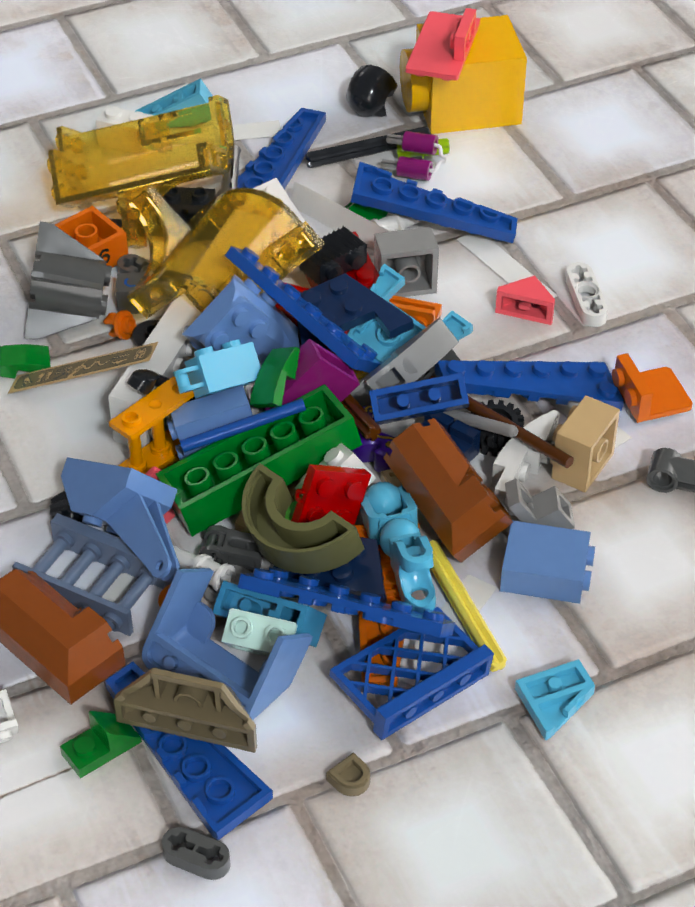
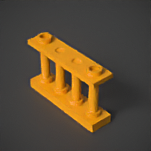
(149, 414)

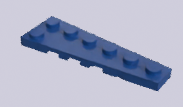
(285, 152)
(379, 190)
(311, 317)
(399, 614)
(206, 773)

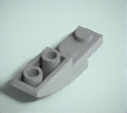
(408, 361)

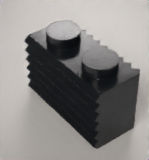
(339, 255)

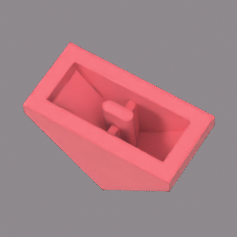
(526, 300)

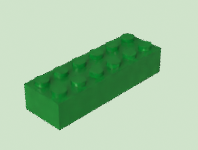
(215, 477)

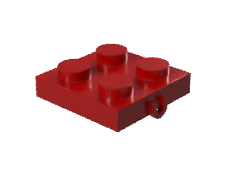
(331, 490)

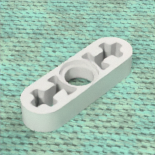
(583, 303)

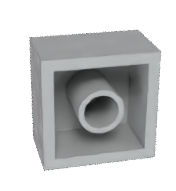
(412, 255)

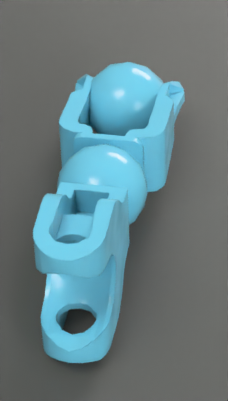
(392, 519)

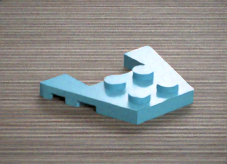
(373, 335)

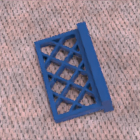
(424, 696)

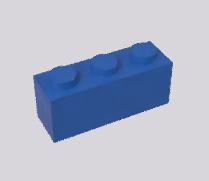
(419, 398)

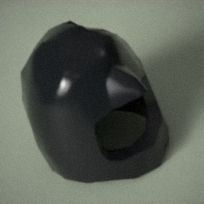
(369, 90)

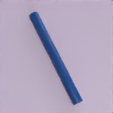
(242, 425)

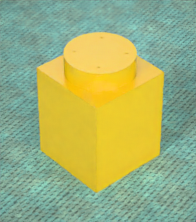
(487, 89)

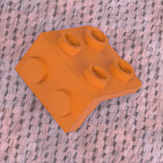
(649, 392)

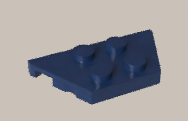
(360, 574)

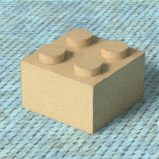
(589, 439)

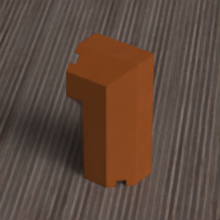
(446, 488)
(55, 638)

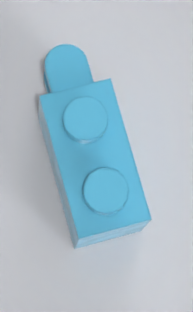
(218, 370)

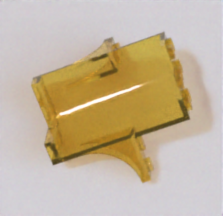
(141, 153)
(192, 255)

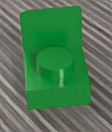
(99, 744)

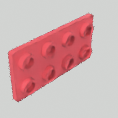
(443, 45)

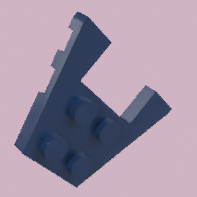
(352, 304)

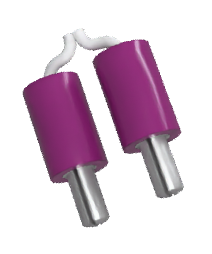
(416, 143)

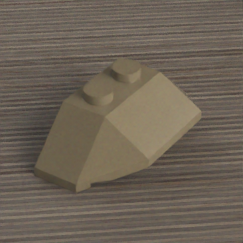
(187, 708)

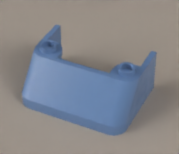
(183, 646)

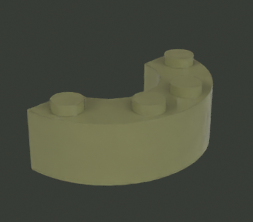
(292, 545)

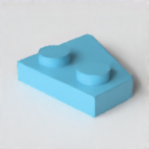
(555, 695)

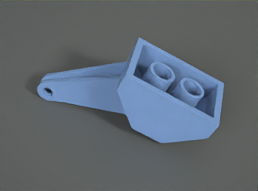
(129, 507)

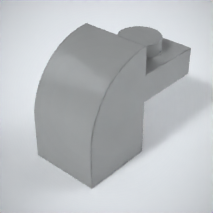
(544, 508)

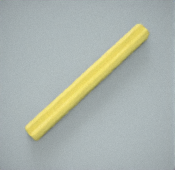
(465, 606)

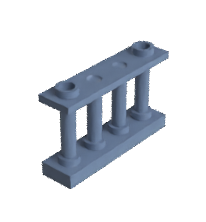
(94, 547)

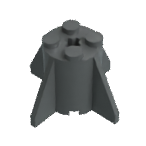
(64, 284)

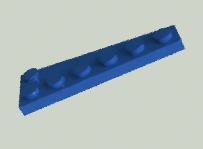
(536, 379)

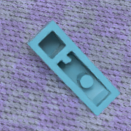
(187, 96)

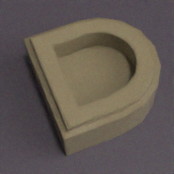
(350, 776)

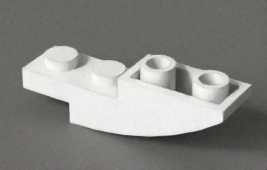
(519, 459)

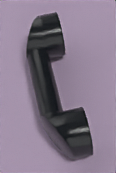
(145, 380)

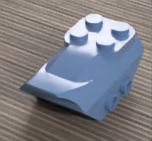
(243, 315)

